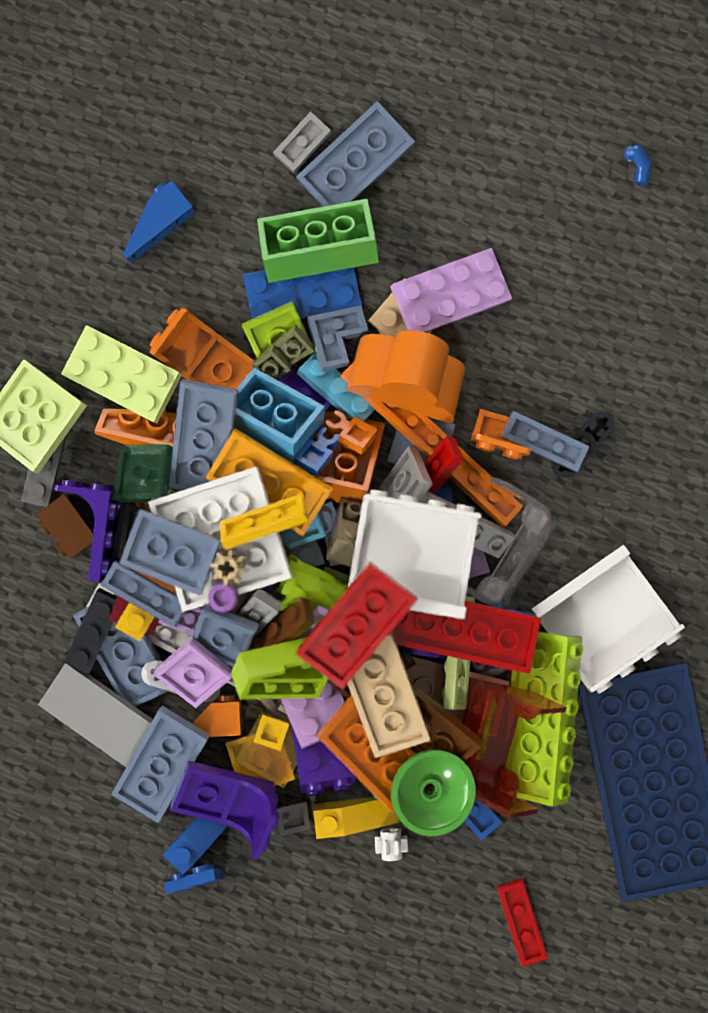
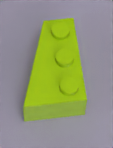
(276, 673)

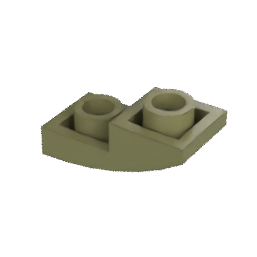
(283, 353)

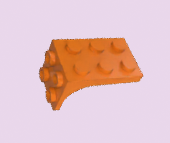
(200, 352)

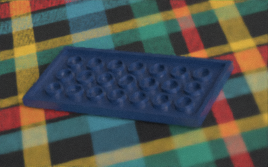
(651, 779)

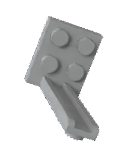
(412, 479)

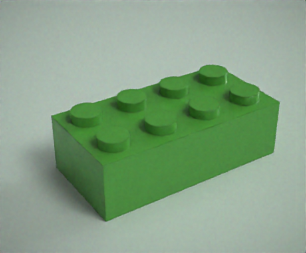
(317, 240)

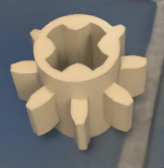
(223, 573)

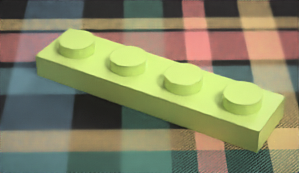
(457, 680)

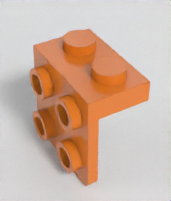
(488, 432)

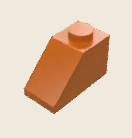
(222, 717)

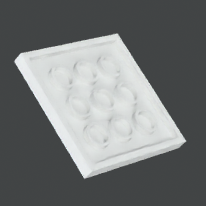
(216, 501)

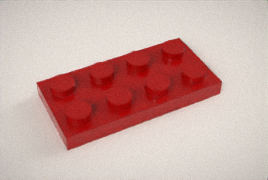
(356, 625)

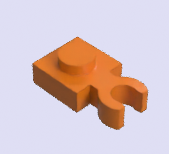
(353, 433)

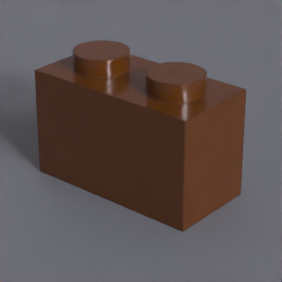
(67, 525)

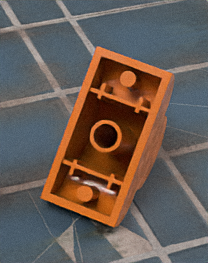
(408, 373)

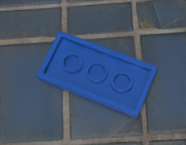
(309, 293)

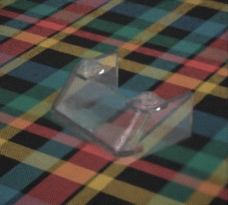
(520, 555)

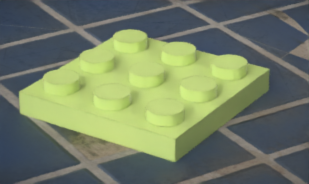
(35, 416)

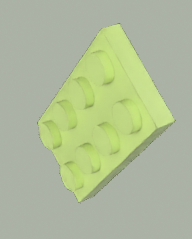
(121, 374)

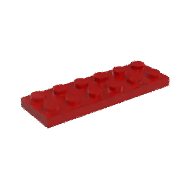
(483, 636)

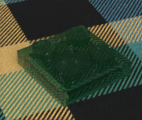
(142, 473)

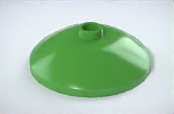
(445, 804)

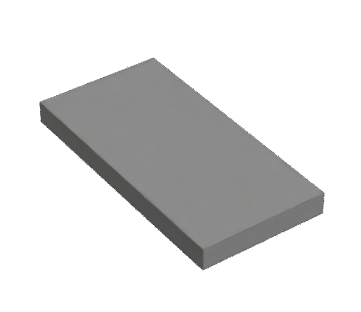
(96, 713)

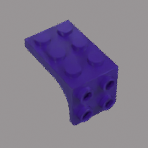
(106, 516)
(321, 769)
(229, 799)

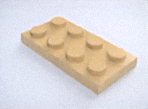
(387, 701)

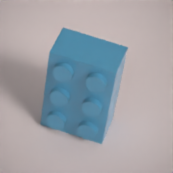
(276, 414)

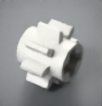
(391, 844)

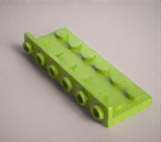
(544, 744)

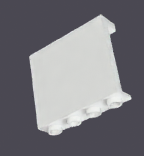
(419, 547)
(614, 615)

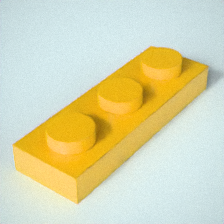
(263, 521)

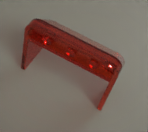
(493, 716)

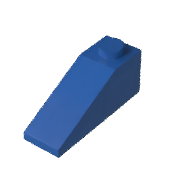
(160, 216)
(193, 843)

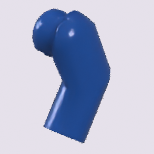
(642, 161)

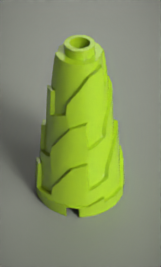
(308, 583)

